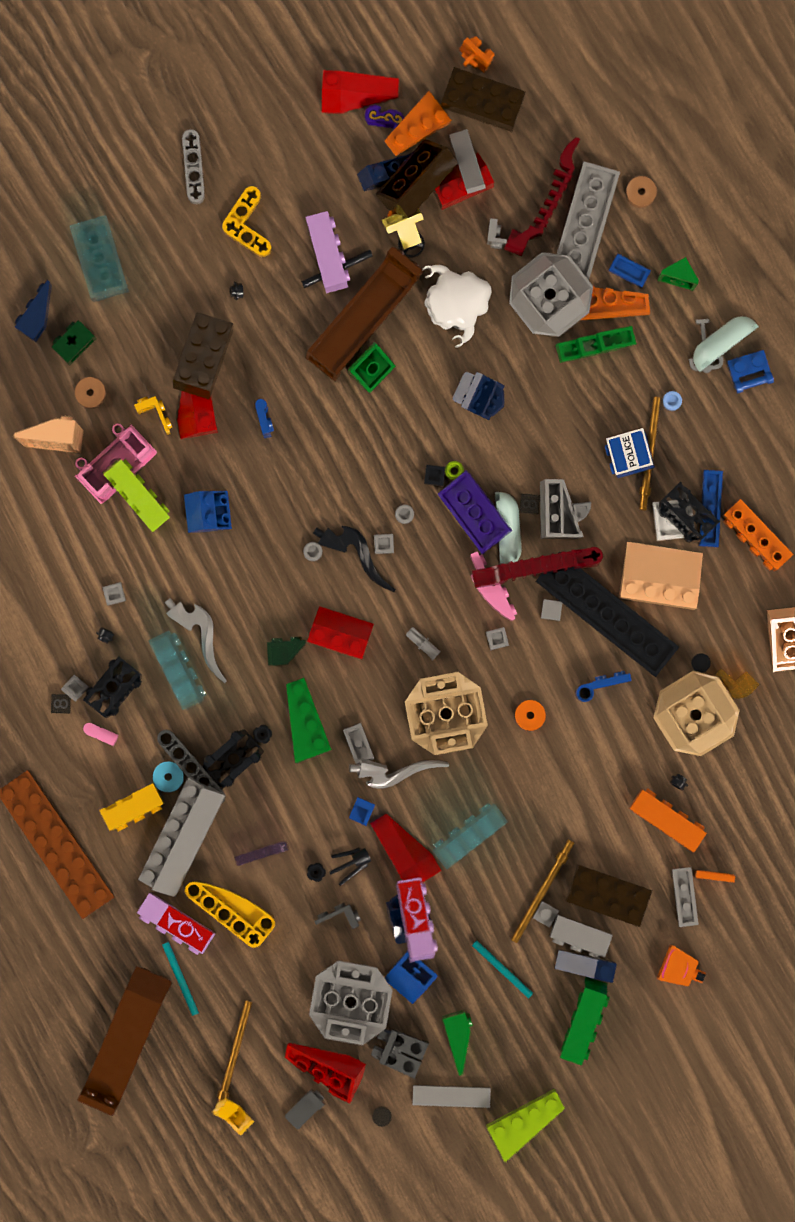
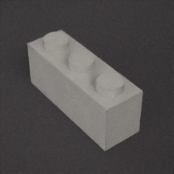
(580, 936)

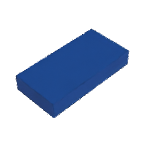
(629, 270)

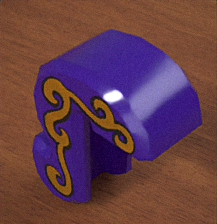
(387, 119)

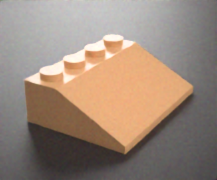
(55, 435)
(661, 576)
(782, 638)

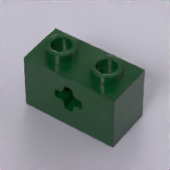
(71, 352)

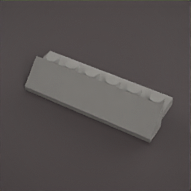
(181, 837)

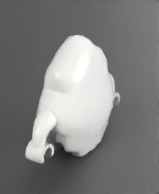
(457, 300)

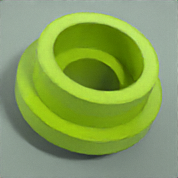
(450, 465)

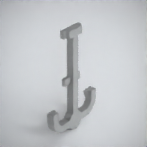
(708, 369)

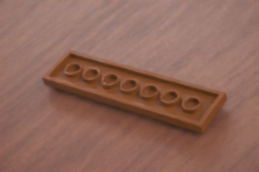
(55, 844)

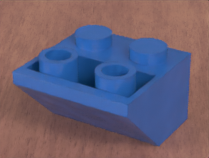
(207, 511)
(410, 978)

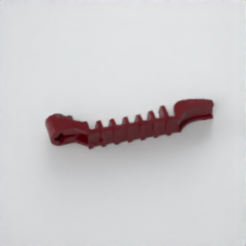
(517, 240)
(501, 573)

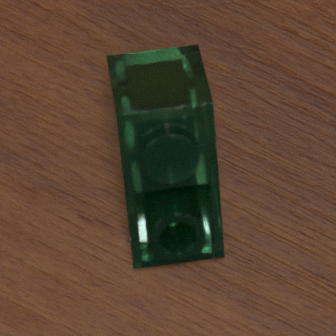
(283, 652)

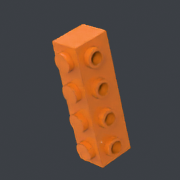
(757, 535)
(667, 820)

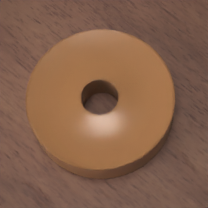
(641, 200)
(90, 384)

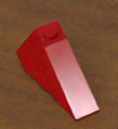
(351, 90)
(405, 852)
(335, 1070)

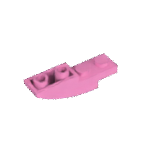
(494, 595)

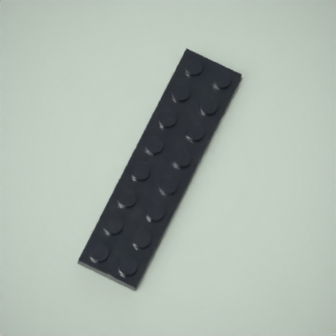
(610, 617)

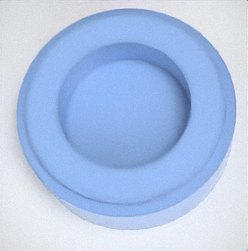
(672, 400)

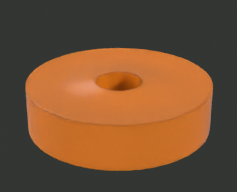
(521, 715)

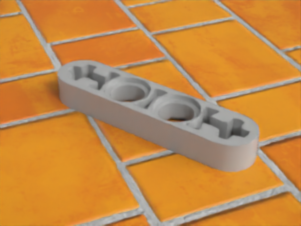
(195, 166)

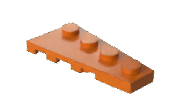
(420, 123)
(612, 304)

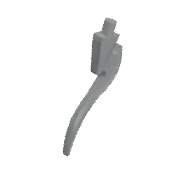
(202, 618)
(381, 780)

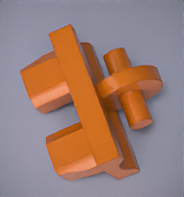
(474, 56)

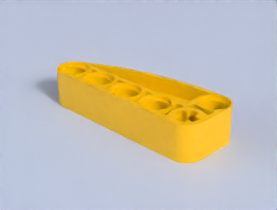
(239, 909)

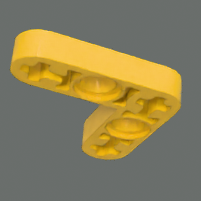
(240, 221)

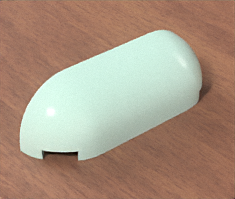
(722, 341)
(510, 546)

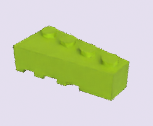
(136, 495)
(522, 1124)

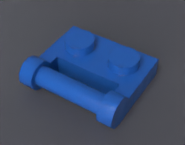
(749, 365)
(265, 423)

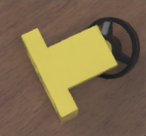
(406, 230)

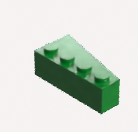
(306, 727)
(585, 1021)

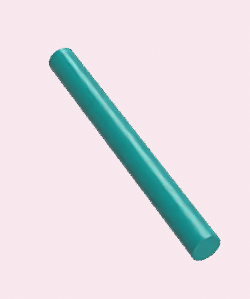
(502, 969)
(180, 978)

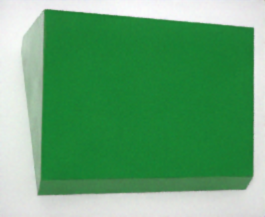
(679, 275)
(371, 368)

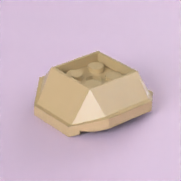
(457, 695)
(708, 696)

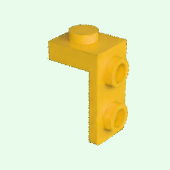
(145, 404)
(234, 1115)

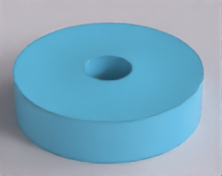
(159, 777)

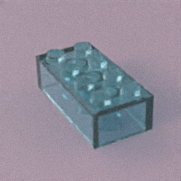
(99, 258)
(175, 667)
(470, 835)

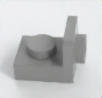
(494, 230)

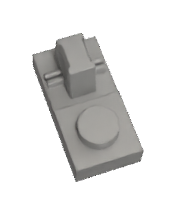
(358, 743)

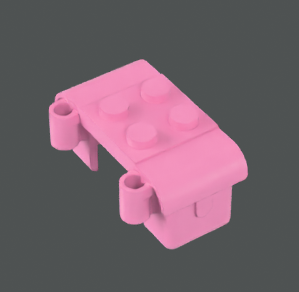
(128, 446)

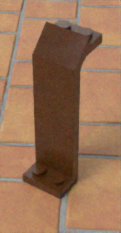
(364, 313)
(124, 1040)

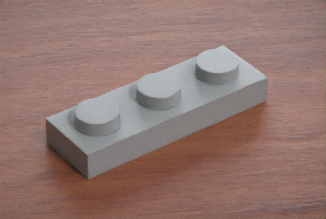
(684, 897)

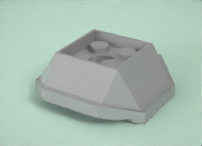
(571, 298)
(347, 1023)

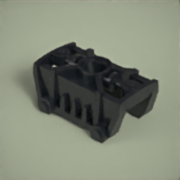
(679, 517)
(122, 692)
(223, 753)

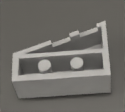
(556, 511)

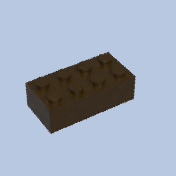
(483, 99)
(417, 178)
(203, 355)
(608, 895)

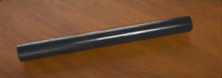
(350, 262)

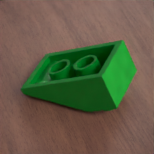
(458, 1033)

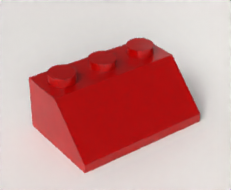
(453, 189)
(340, 633)

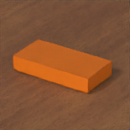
(714, 876)

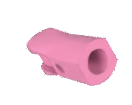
(100, 733)

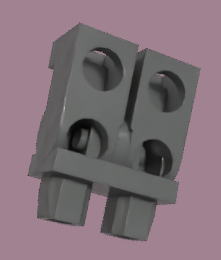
(396, 1047)

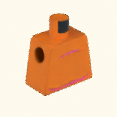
(679, 968)

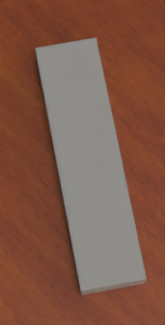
(467, 161)
(451, 1096)

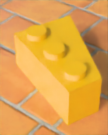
(132, 808)

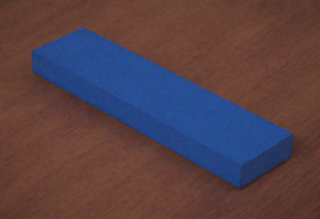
(712, 502)

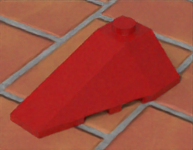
(196, 416)

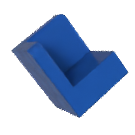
(362, 811)

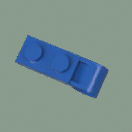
(603, 681)

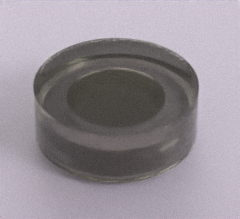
(381, 1116)

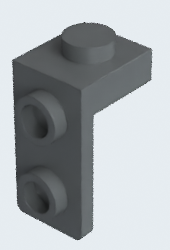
(352, 916)
(305, 1108)

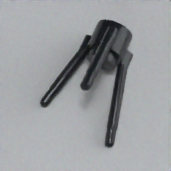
(360, 858)

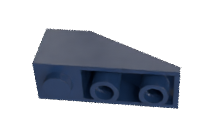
(377, 174)
(35, 318)

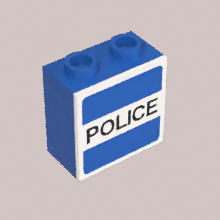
(629, 453)

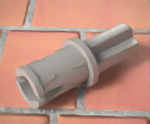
(423, 643)

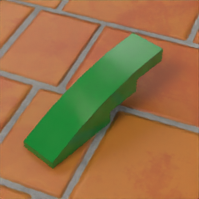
(595, 344)

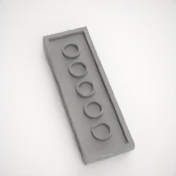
(588, 215)

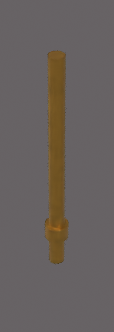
(645, 489)
(561, 858)
(223, 1093)

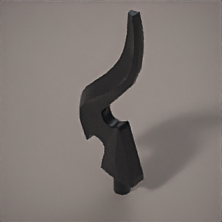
(353, 537)

